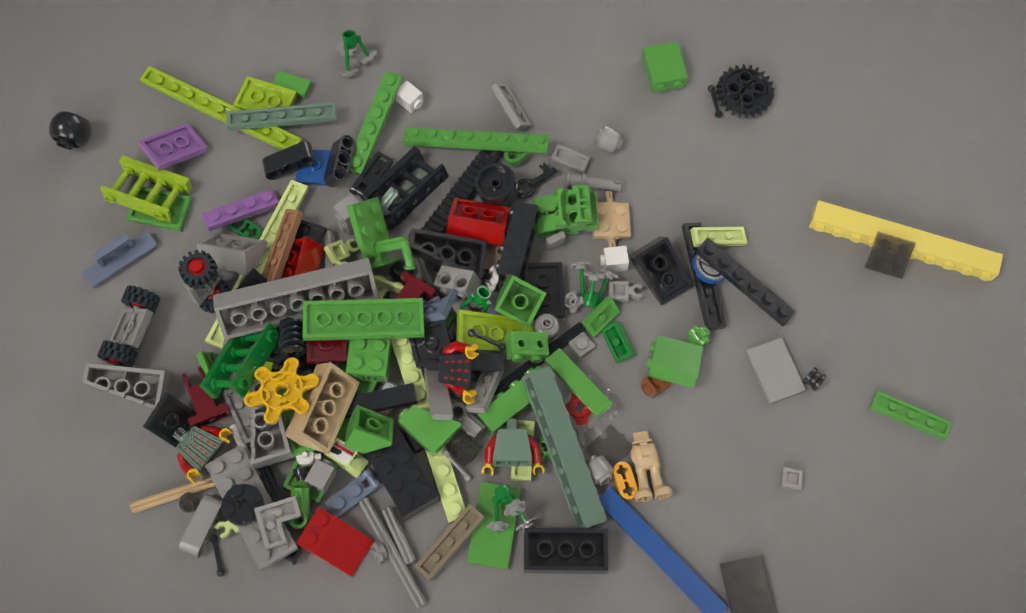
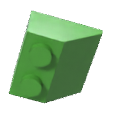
(519, 300)
(368, 430)

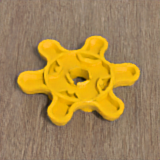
(274, 381)

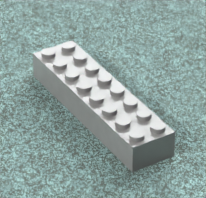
(252, 307)

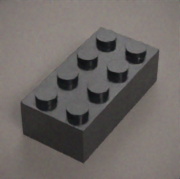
(403, 477)
(566, 550)

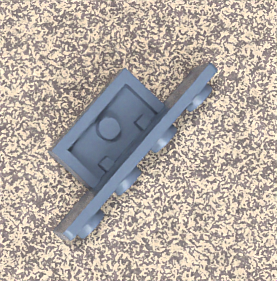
(118, 256)

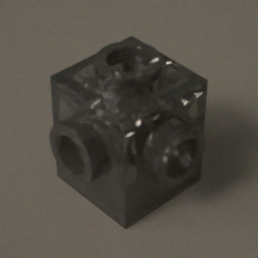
(464, 449)

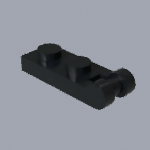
(373, 171)

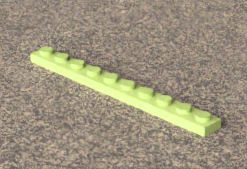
(291, 199)
(440, 464)

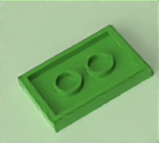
(179, 211)

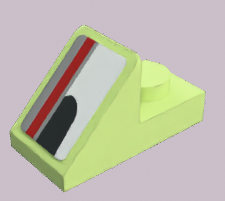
(346, 458)

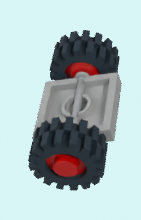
(202, 279)
(130, 327)

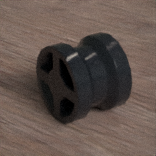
(814, 379)

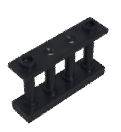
(401, 171)

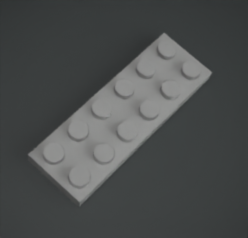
(236, 469)

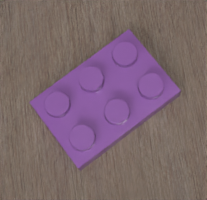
(172, 146)

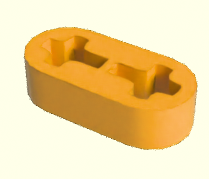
(629, 479)

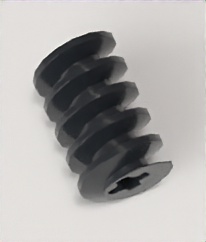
(291, 338)

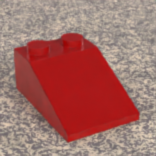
(335, 542)

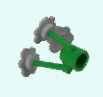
(591, 298)

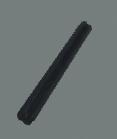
(560, 343)

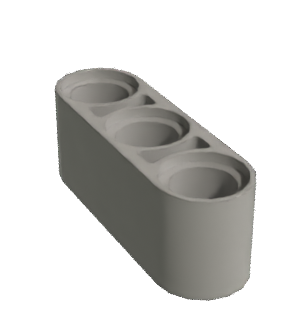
(201, 526)

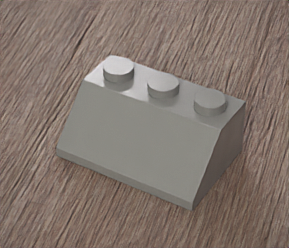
(234, 252)

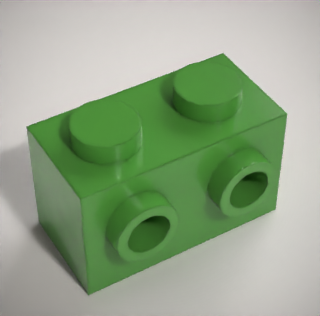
(526, 346)

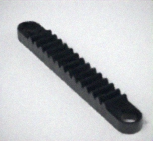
(462, 189)

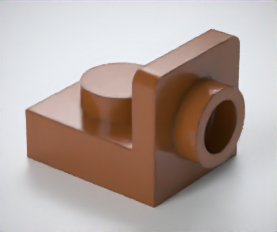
(653, 386)

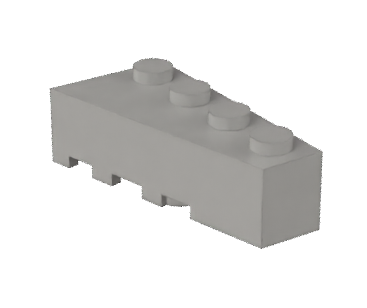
(130, 383)
(268, 441)

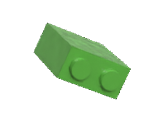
(664, 67)
(674, 361)

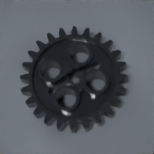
(756, 100)

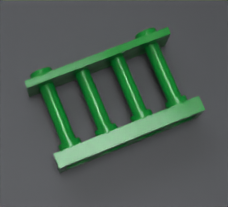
(230, 356)

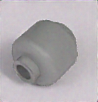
(608, 139)
(547, 323)
(600, 470)

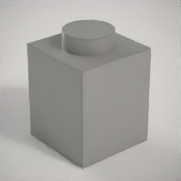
(321, 475)

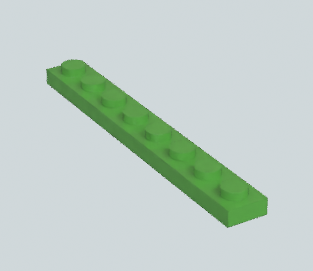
(476, 140)

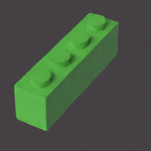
(506, 406)

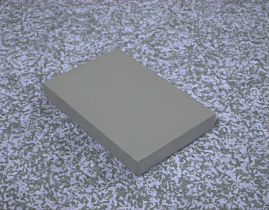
(775, 371)

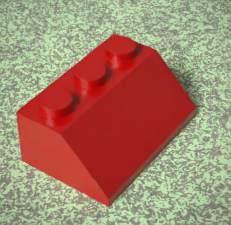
(478, 221)
(303, 257)

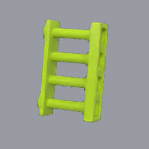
(146, 173)

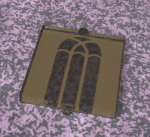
(613, 447)

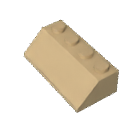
(326, 411)

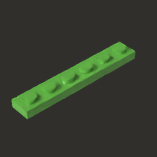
(375, 121)

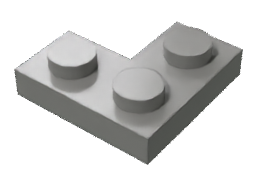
(270, 518)

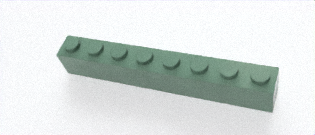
(564, 448)

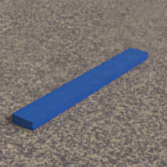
(661, 553)

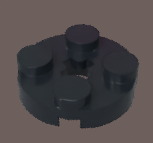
(236, 495)

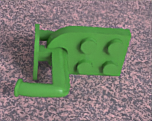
(373, 234)

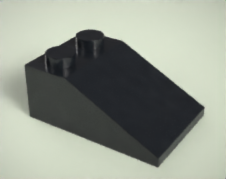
(661, 269)

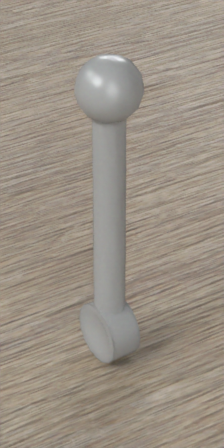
(467, 477)

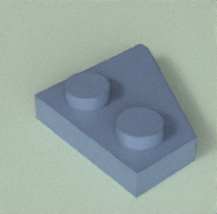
(438, 308)

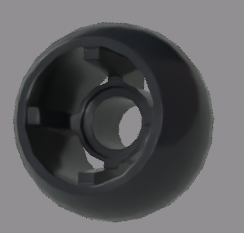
(69, 130)

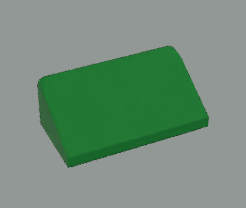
(618, 342)

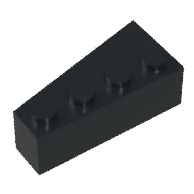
(448, 250)

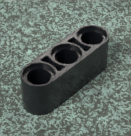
(288, 160)
(339, 161)

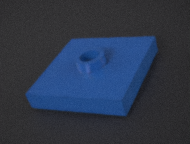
(314, 173)

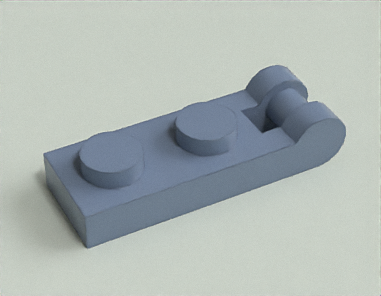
(353, 493)

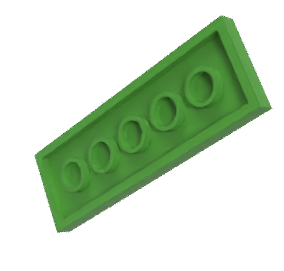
(363, 319)

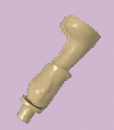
(646, 458)

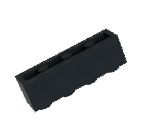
(519, 240)

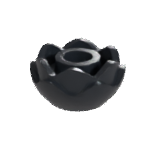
(395, 270)

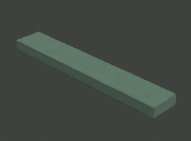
(281, 116)

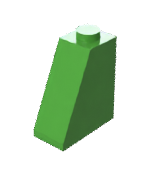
(428, 432)

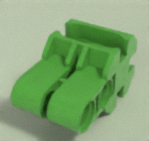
(562, 208)

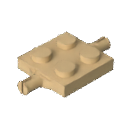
(613, 221)

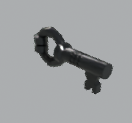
(547, 173)

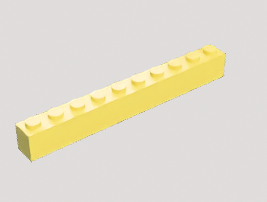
(928, 247)

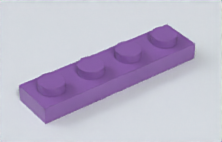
(240, 210)

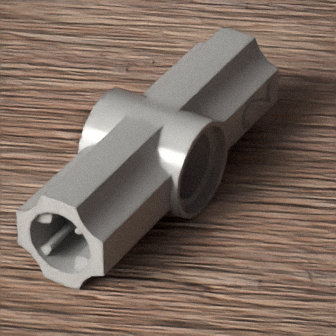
(469, 423)

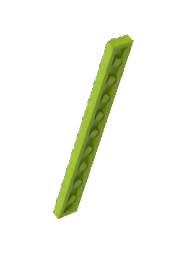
(212, 106)

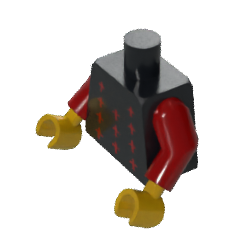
(455, 368)

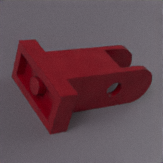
(415, 288)
(206, 407)

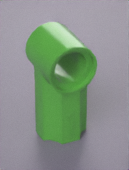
(302, 495)

